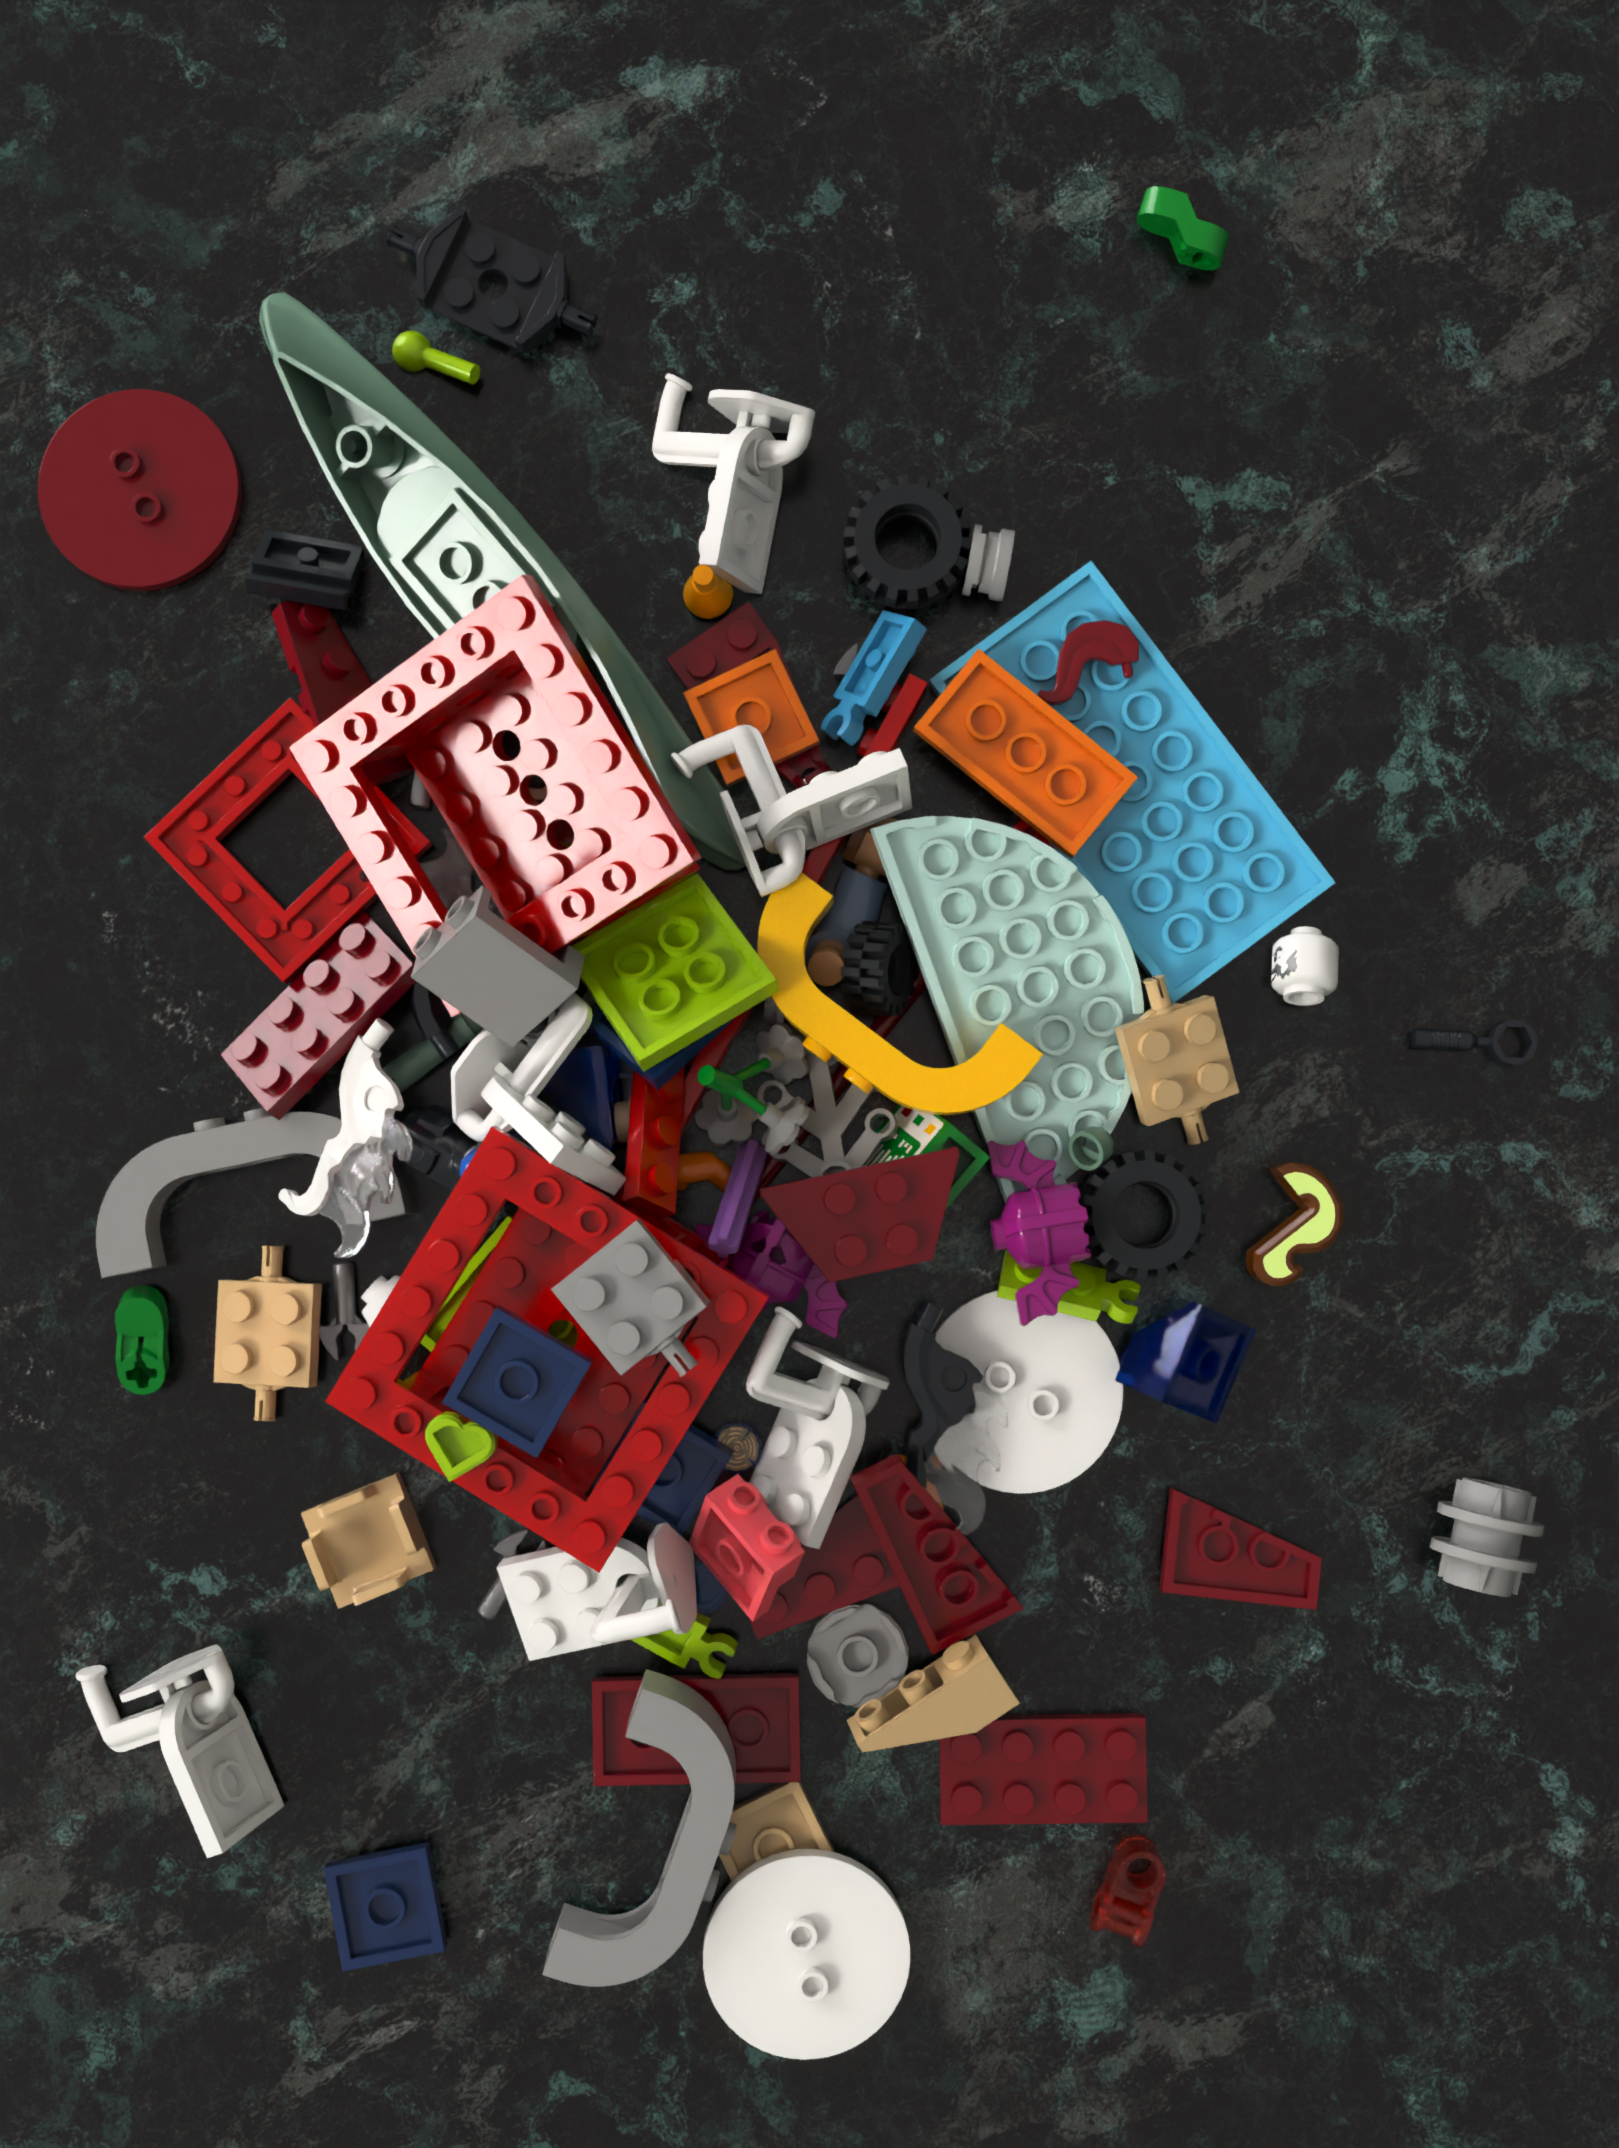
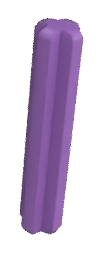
(737, 1199)

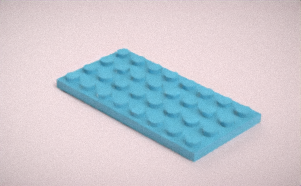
(1196, 844)

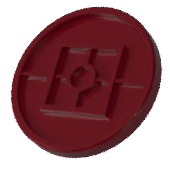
(140, 490)

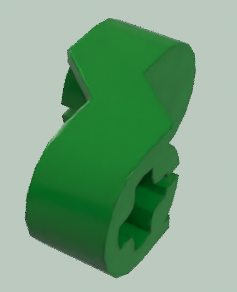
(1172, 216)
(139, 1315)

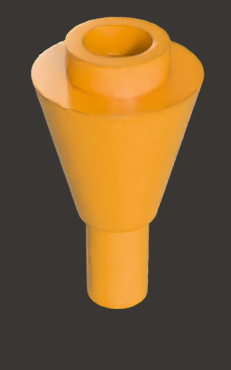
(707, 593)

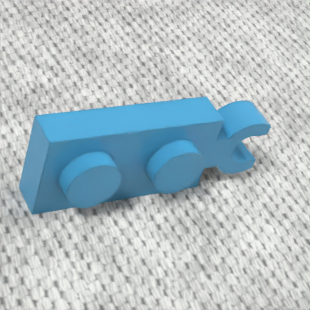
(873, 674)

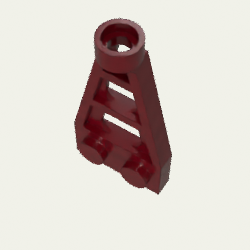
(726, 646)

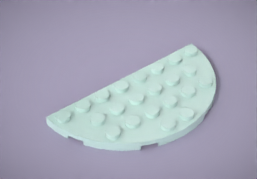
(1023, 943)

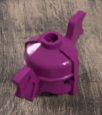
(1038, 1228)
(782, 1268)

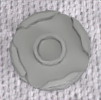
(857, 1654)

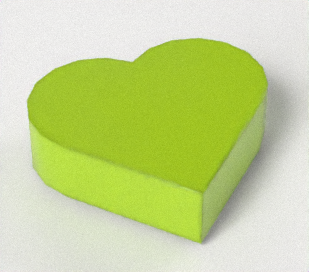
(459, 1443)

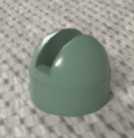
(1090, 1154)

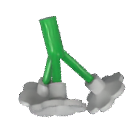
(732, 1111)

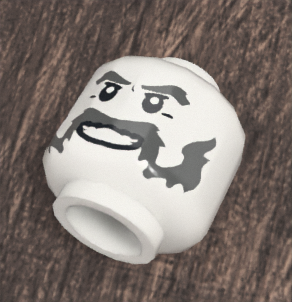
(1304, 966)

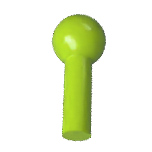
(414, 352)

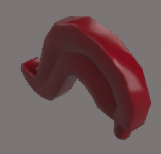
(1091, 642)

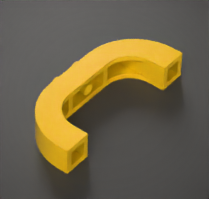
(871, 1061)

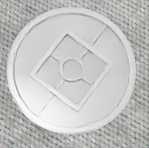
(1053, 1383)
(806, 1954)

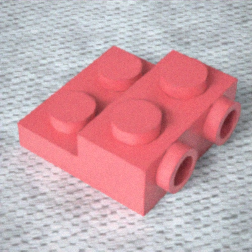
(745, 1545)

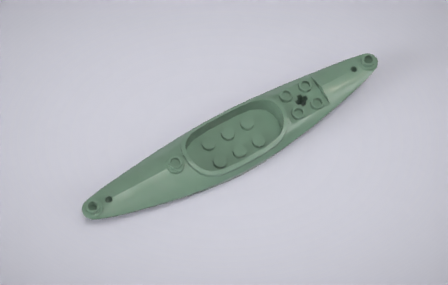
(458, 540)

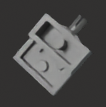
(634, 1300)

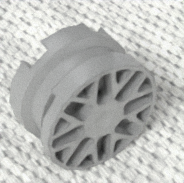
(989, 562)

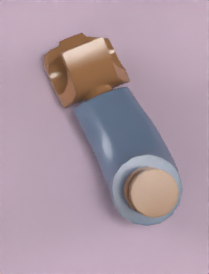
(856, 899)

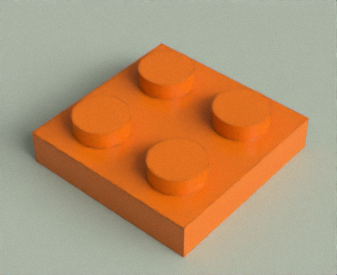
(757, 696)

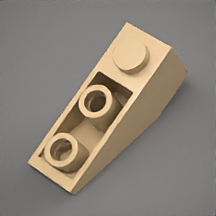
(941, 1701)

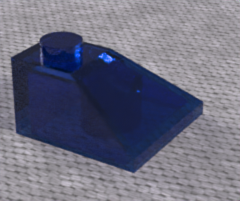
(587, 1090)
(1187, 1359)

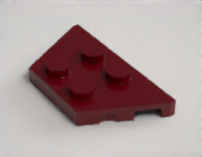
(868, 1214)

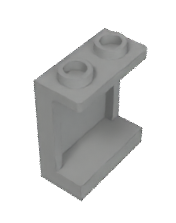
(493, 969)

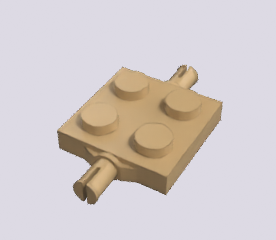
(1176, 1059)
(267, 1333)

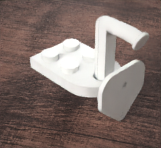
(747, 475)
(806, 817)
(501, 1088)
(814, 1432)
(572, 1607)
(201, 1739)

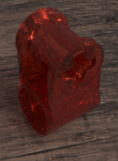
(1126, 1899)

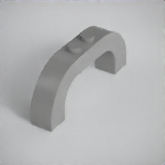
(133, 1205)
(626, 1946)

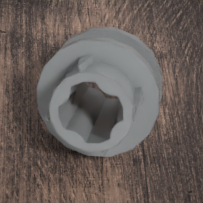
(1487, 1537)

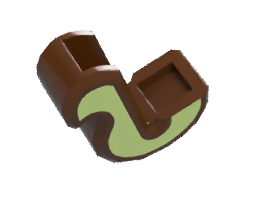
(1305, 1231)

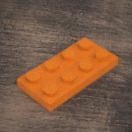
(1025, 753)

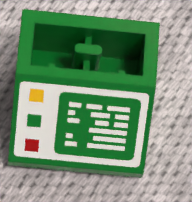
(928, 1133)

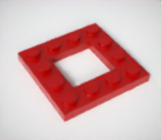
(192, 846)

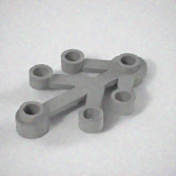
(831, 1123)

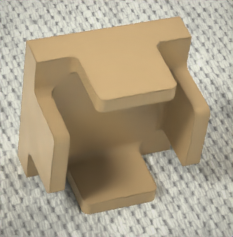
(366, 1542)

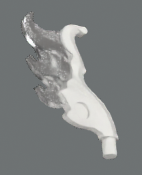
(361, 1155)

